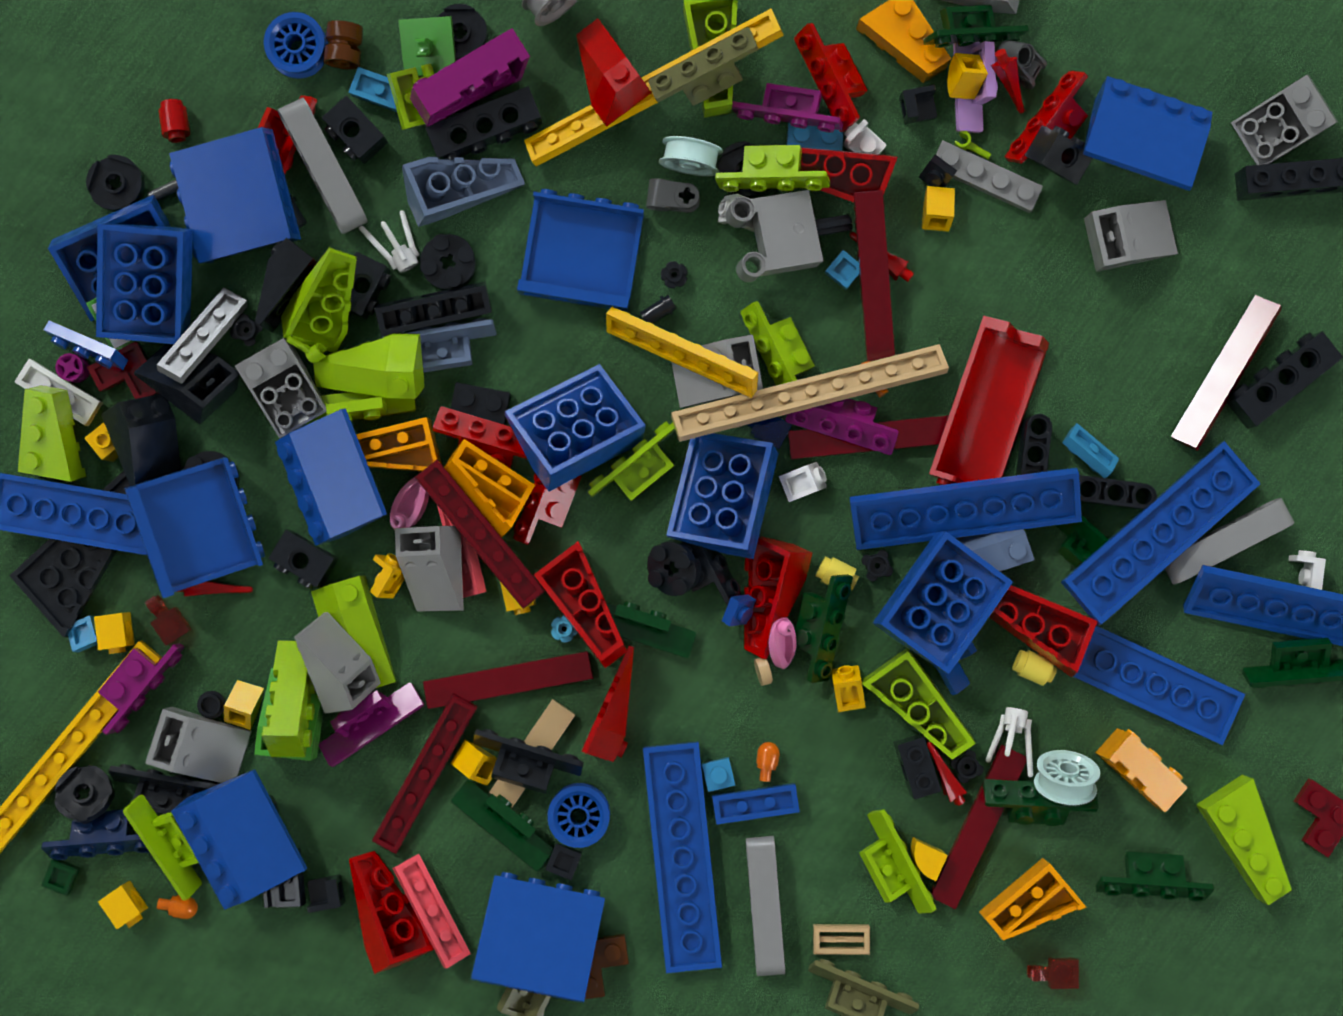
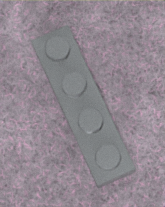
(990, 177)
(202, 335)

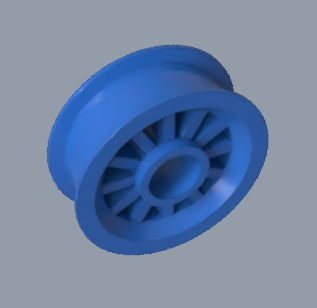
(288, 22)
(575, 840)

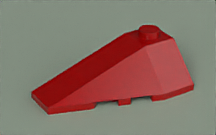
(609, 75)
(775, 583)
(610, 726)
(386, 917)

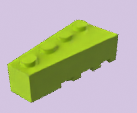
(914, 696)
(292, 707)
(1245, 834)

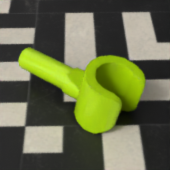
(971, 146)
(313, 353)

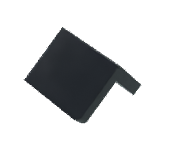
(918, 104)
(326, 893)

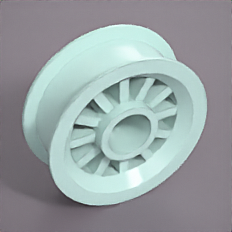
(690, 156)
(1066, 777)

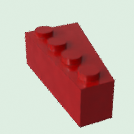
(849, 170)

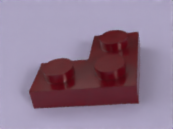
(109, 378)
(1328, 809)

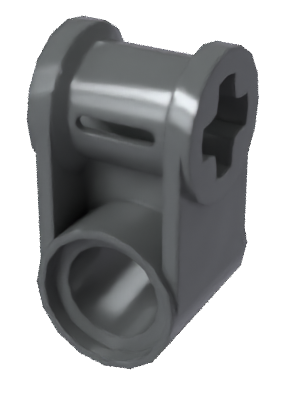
(1028, 61)
(666, 194)

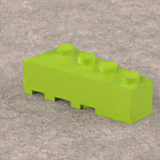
(704, 23)

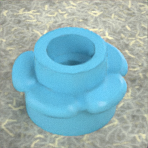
(557, 632)

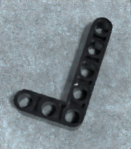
(1099, 486)

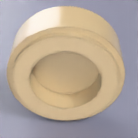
(763, 671)

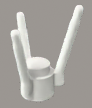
(403, 257)
(1015, 721)

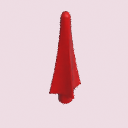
(1007, 71)
(896, 265)
(214, 588)
(950, 785)

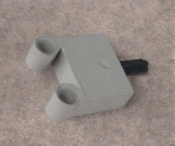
(783, 233)

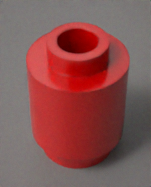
(174, 120)

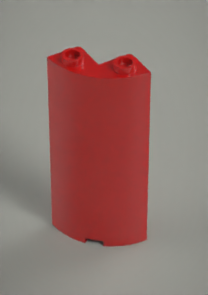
(989, 403)

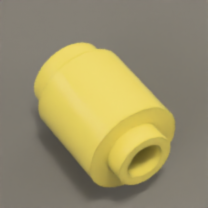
(835, 567)
(1034, 667)

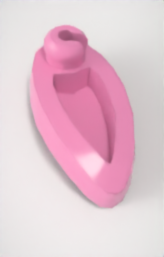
(408, 505)
(782, 643)

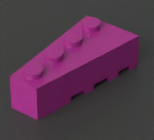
(471, 78)

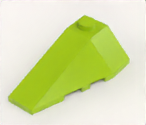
(322, 302)

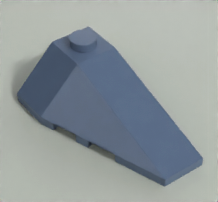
(448, 186)
(1000, 549)

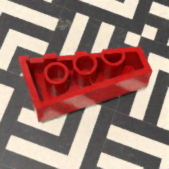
(579, 598)
(1046, 627)

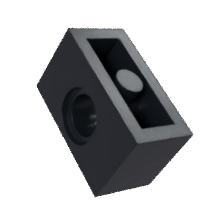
(348, 115)
(1059, 154)
(379, 279)
(319, 564)
(917, 766)

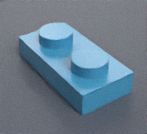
(372, 88)
(814, 138)
(1090, 451)

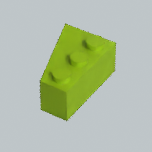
(48, 435)

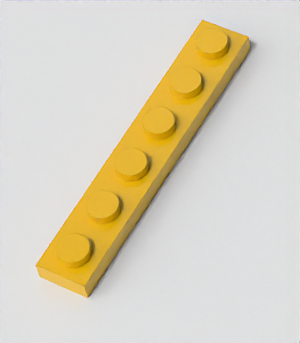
(682, 352)

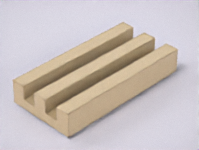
(817, 938)

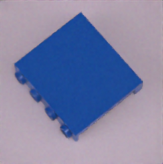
(234, 195)
(581, 250)
(195, 525)
(538, 937)

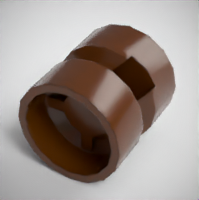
(343, 43)

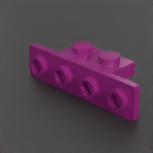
(789, 105)
(849, 422)
(133, 681)
(368, 721)

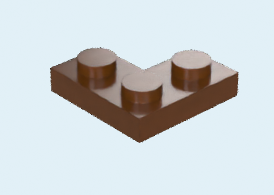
(608, 952)

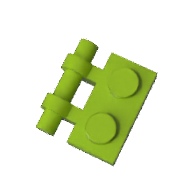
(401, 87)

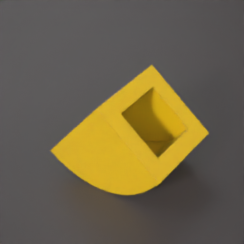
(965, 76)
(938, 208)
(243, 704)
(474, 762)
(927, 858)

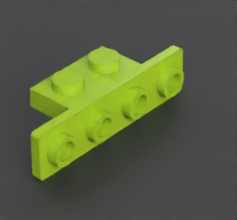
(772, 168)
(778, 345)
(365, 406)
(640, 469)
(166, 845)
(892, 867)

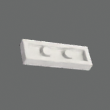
(83, 404)

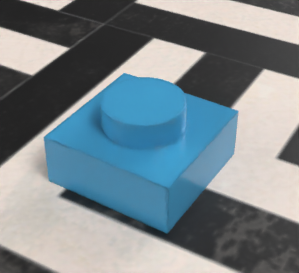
(843, 270)
(83, 634)
(718, 774)

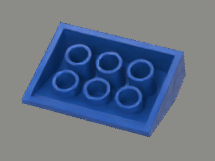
(1147, 133)
(77, 249)
(143, 282)
(575, 427)
(330, 477)
(723, 493)
(943, 601)
(238, 839)

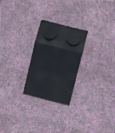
(283, 276)
(144, 437)

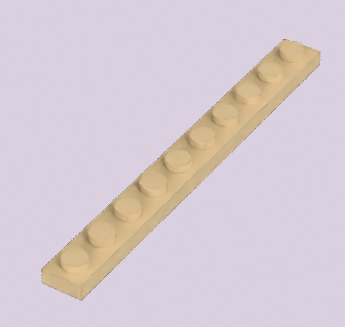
(809, 392)

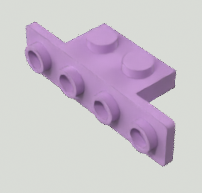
(970, 111)

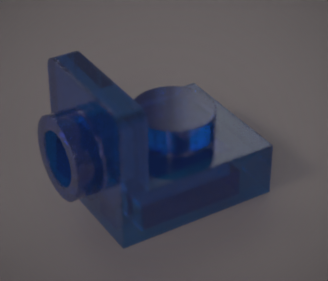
(770, 430)

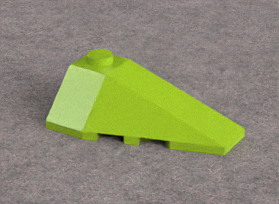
(376, 368)
(354, 610)

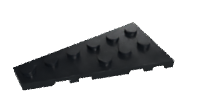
(65, 574)

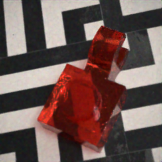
(169, 623)
(1060, 973)

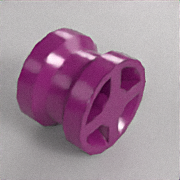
(66, 366)

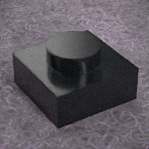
(937, 172)
(563, 861)

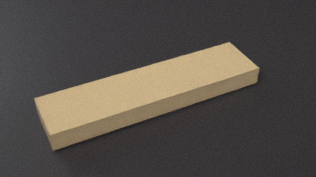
(544, 733)

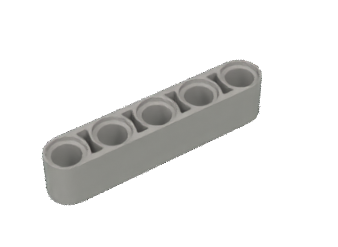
(322, 165)
(1231, 539)
(765, 906)

